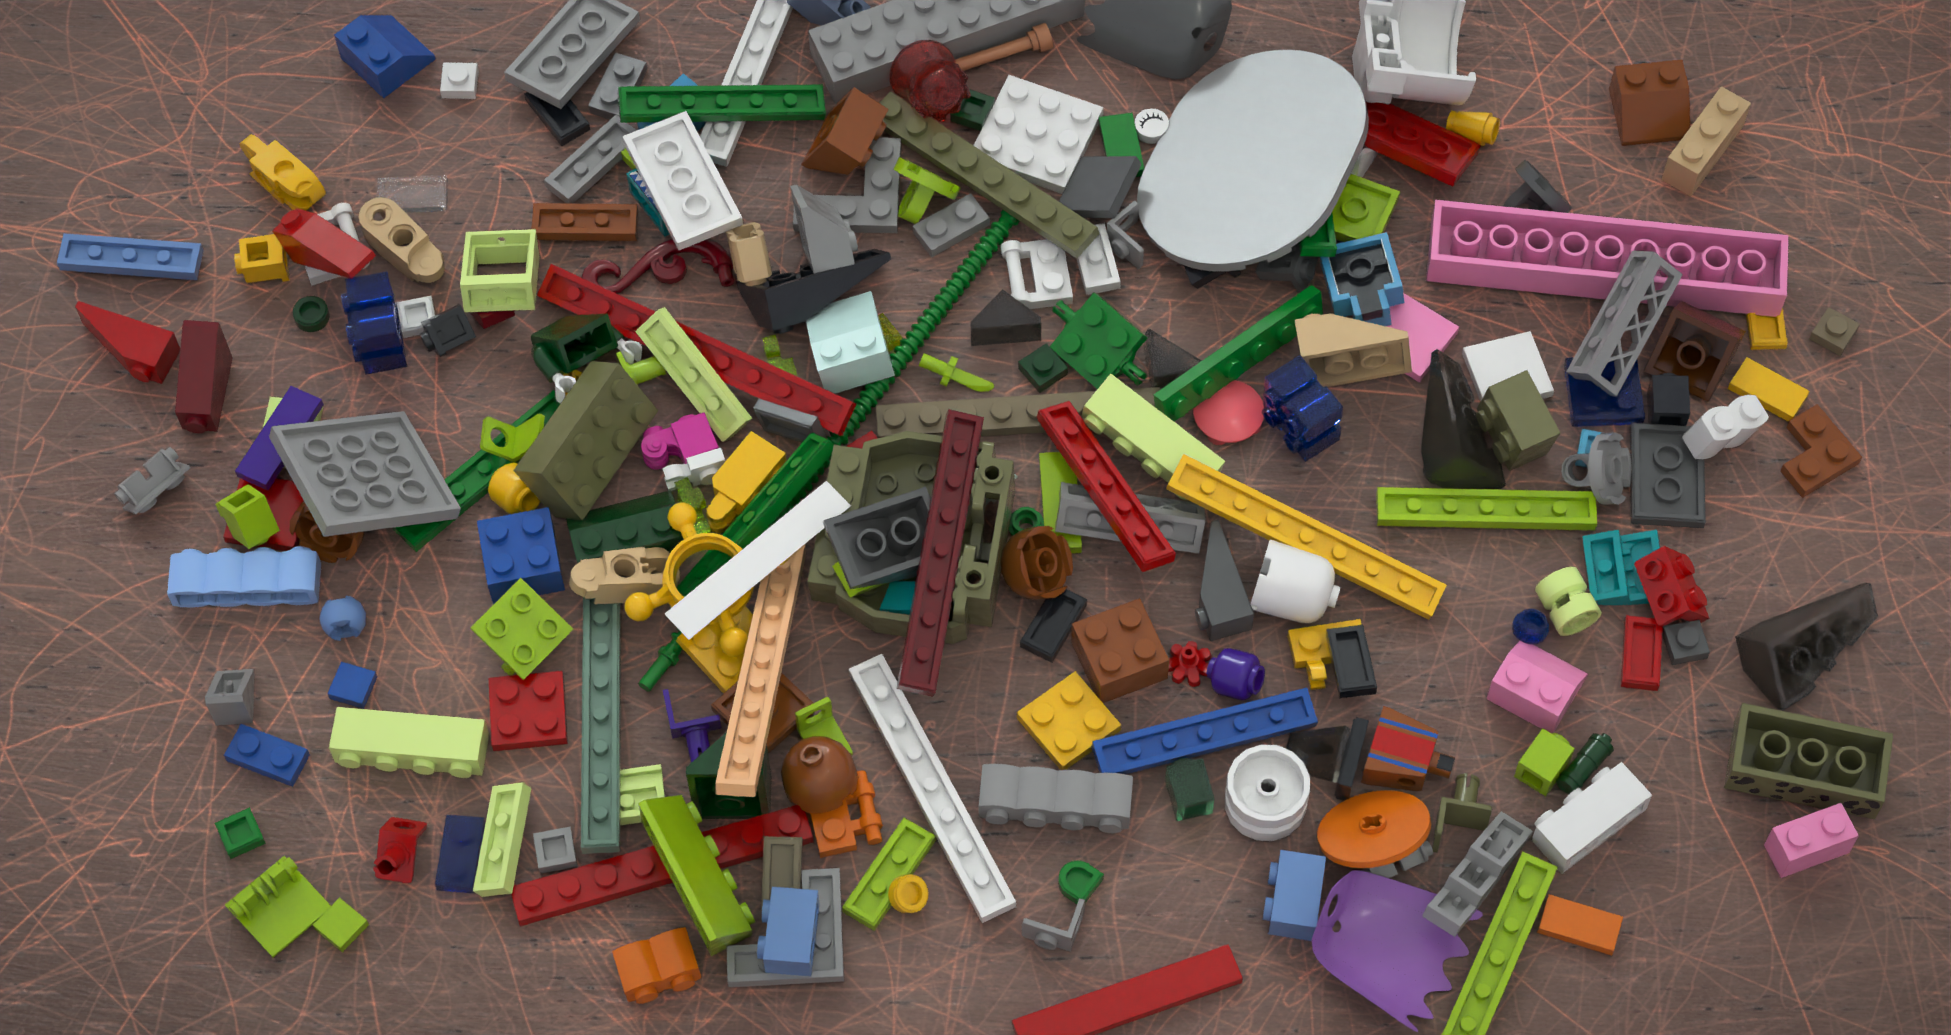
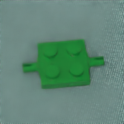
(1098, 341)

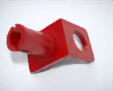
(398, 849)

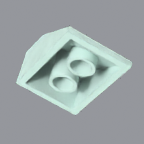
(849, 344)

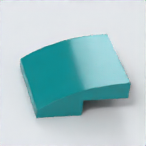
(1612, 568)

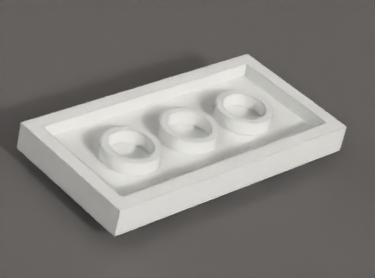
(682, 180)

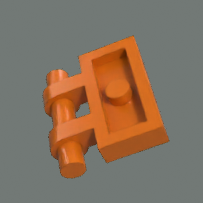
(835, 829)

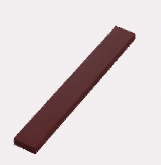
(940, 553)

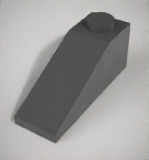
(1223, 599)

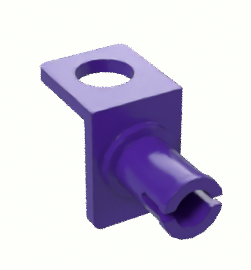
(693, 730)

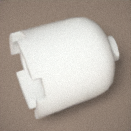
(1294, 584)

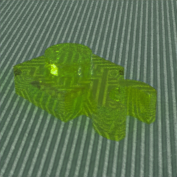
(695, 498)

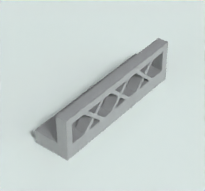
(1619, 309)
(1178, 520)

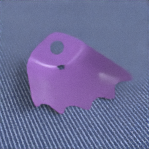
(1385, 943)

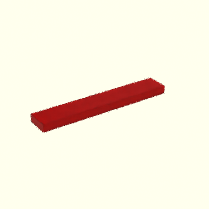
(1106, 486)
(1136, 996)

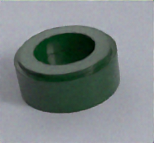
(311, 314)

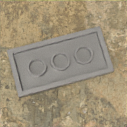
(571, 48)

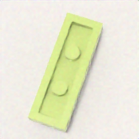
(502, 839)

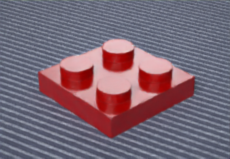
(527, 711)

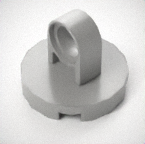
(1607, 468)

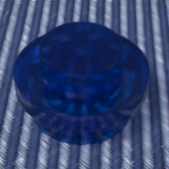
(1530, 626)

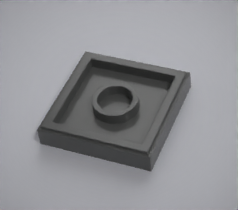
(1100, 185)

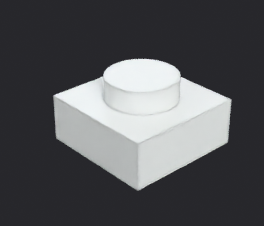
(459, 80)

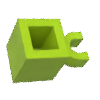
(248, 516)

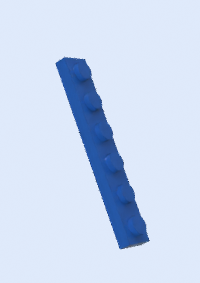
(1205, 733)

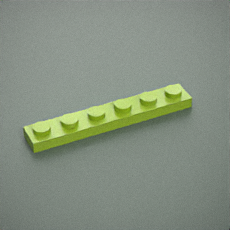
(1486, 508)
(1501, 947)

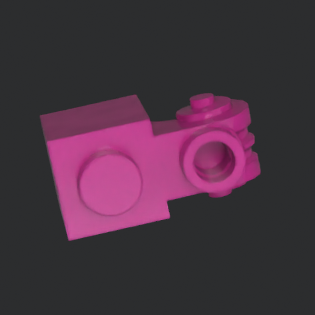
(684, 439)

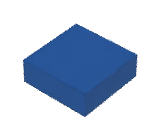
(352, 685)

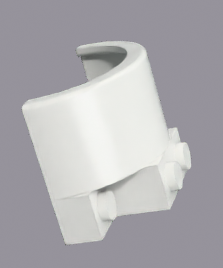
(1410, 51)

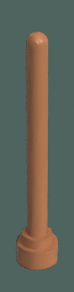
(1037, 39)

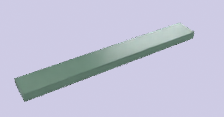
(601, 728)

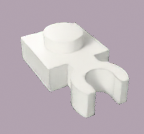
(698, 469)

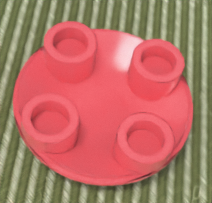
(1230, 414)

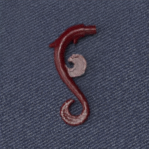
(665, 273)

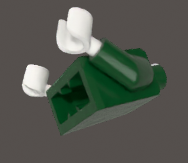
(574, 343)

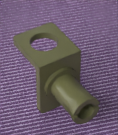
(1462, 809)

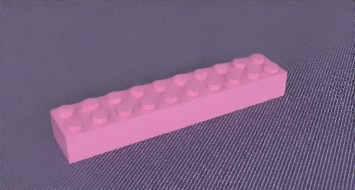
(1587, 252)

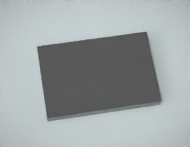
(1665, 478)

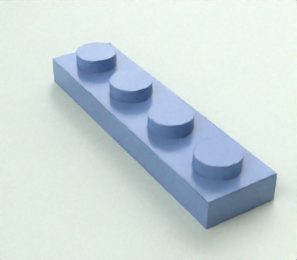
(130, 256)

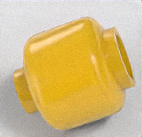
(510, 491)

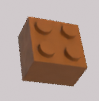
(1120, 651)

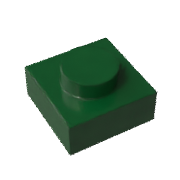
(974, 110)
(1043, 368)

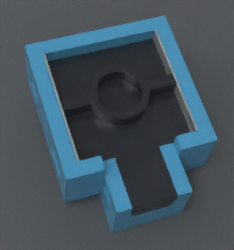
(1363, 279)

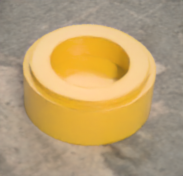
(908, 893)

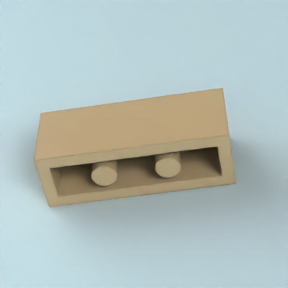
(1706, 141)

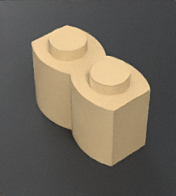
(749, 254)

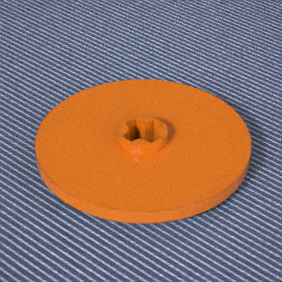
(1374, 829)

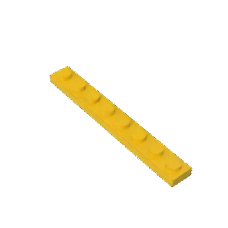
(1288, 526)

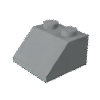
(823, 233)

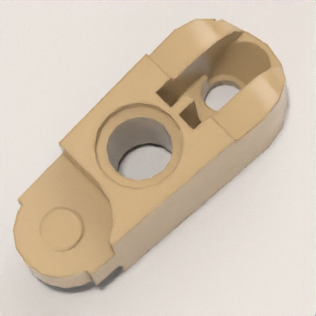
(417, 260)
(600, 578)

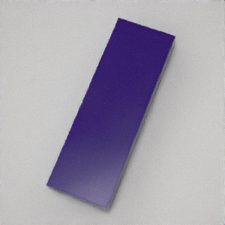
(262, 462)

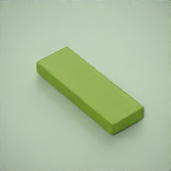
(1053, 472)
(898, 857)

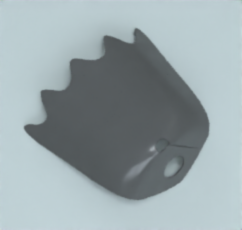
(1158, 33)

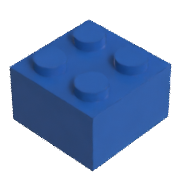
(519, 548)

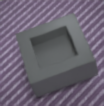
(1685, 642)

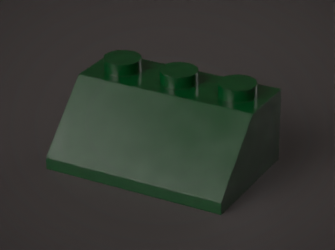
(625, 526)
(701, 781)

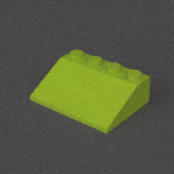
(695, 872)

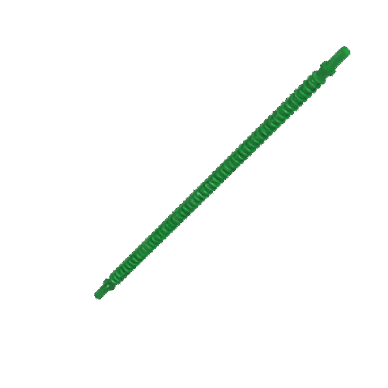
(983, 251)

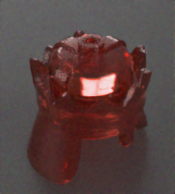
(929, 79)

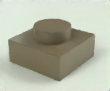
(1834, 331)

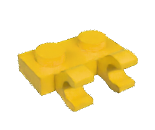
(1311, 650)

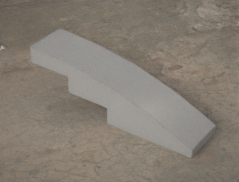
(1477, 873)

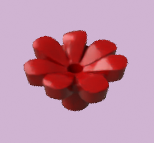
(1188, 663)

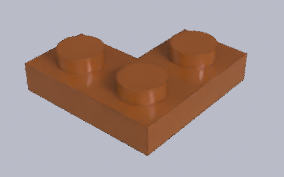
(1826, 453)

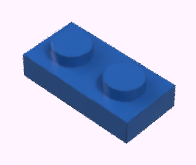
(266, 755)

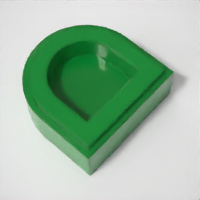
(1079, 880)

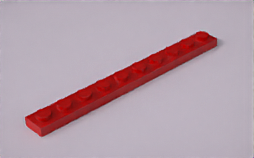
(730, 363)

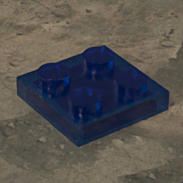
(1595, 407)

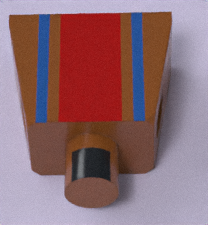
(1404, 753)

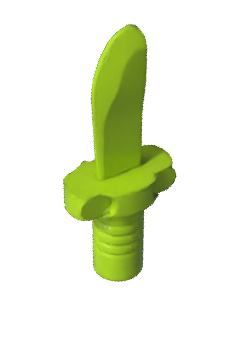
(949, 372)

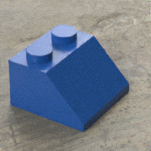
(382, 51)

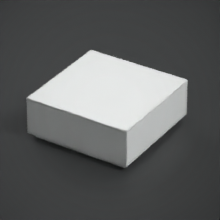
(414, 312)

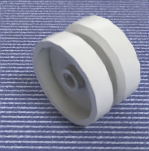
(1267, 792)

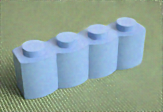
(244, 578)

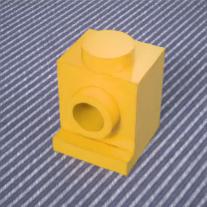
(262, 259)

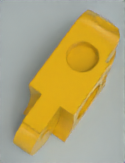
(282, 173)

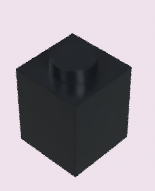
(1668, 399)

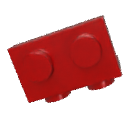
(1671, 587)

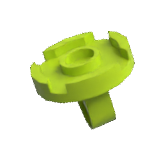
(921, 190)

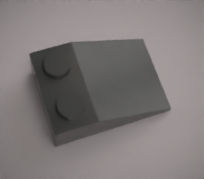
(881, 539)

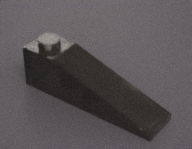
(1452, 439)
(1797, 646)

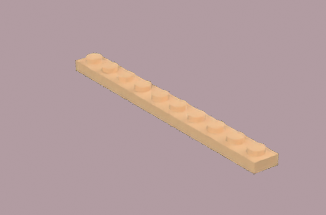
(759, 679)

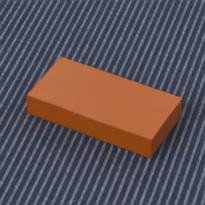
(1580, 924)

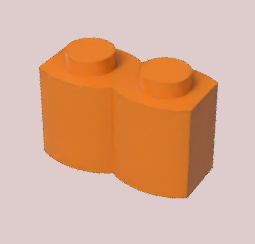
(657, 965)

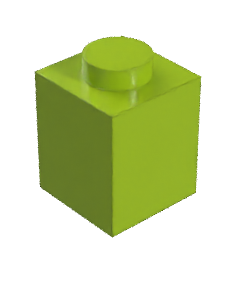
(1544, 761)

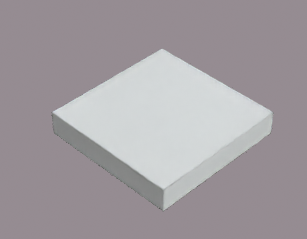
(1504, 358)

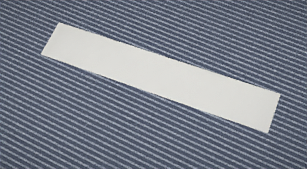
(756, 560)

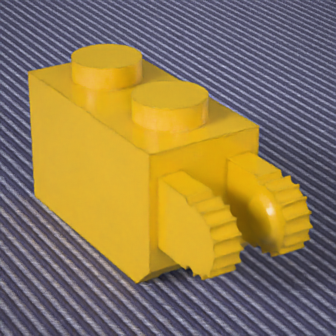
(742, 479)

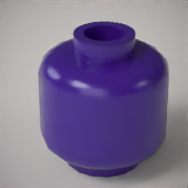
(1236, 674)

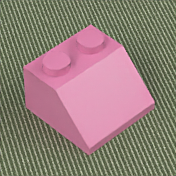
(1535, 685)

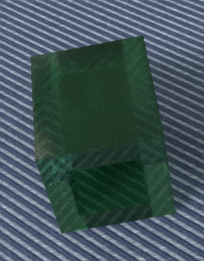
(1189, 788)

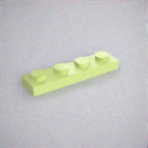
(693, 374)

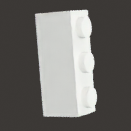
(1590, 816)

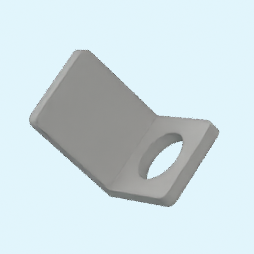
(1122, 243)
(1051, 937)

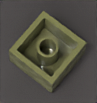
(1517, 421)

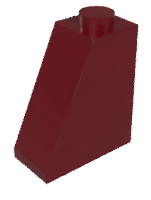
(202, 376)

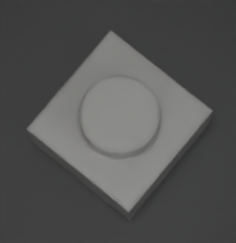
(555, 850)

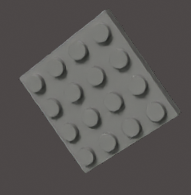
(364, 473)

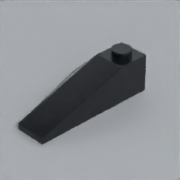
(796, 297)

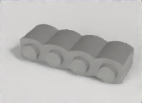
(1056, 797)

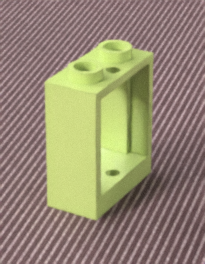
(499, 291)

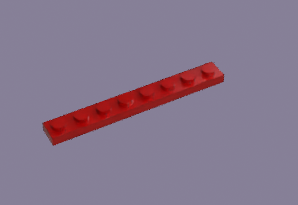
(645, 870)

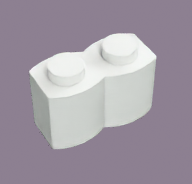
(1725, 427)

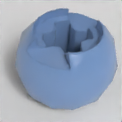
(343, 618)

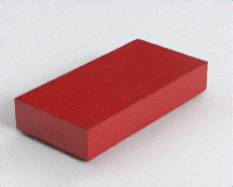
(1641, 653)

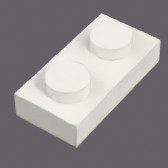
(1098, 265)

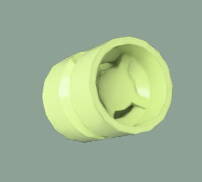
(1570, 604)

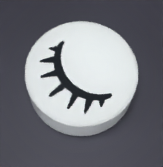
(1151, 125)

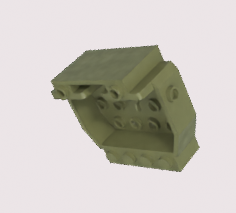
(898, 466)

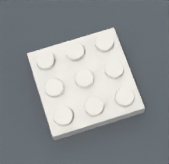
(1038, 132)

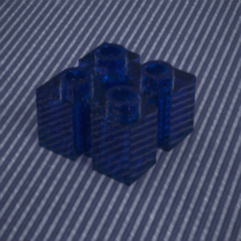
(373, 323)
(1301, 409)

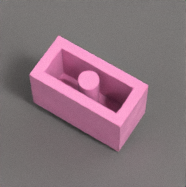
(1811, 840)

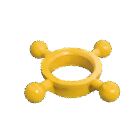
(640, 605)

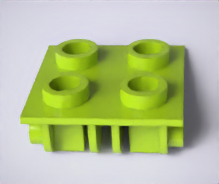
(521, 629)
(278, 906)

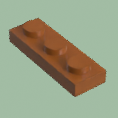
(585, 221)

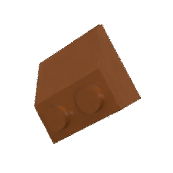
(1650, 102)
(847, 134)

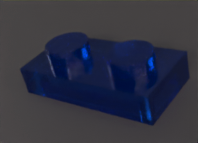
(459, 853)

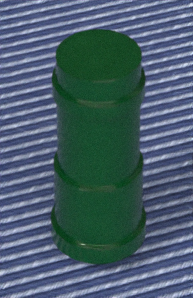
(1587, 760)

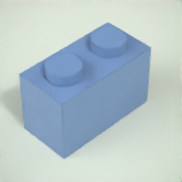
(1296, 894)
(790, 931)

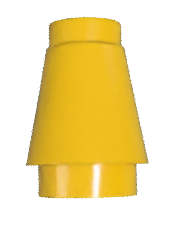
(1475, 126)

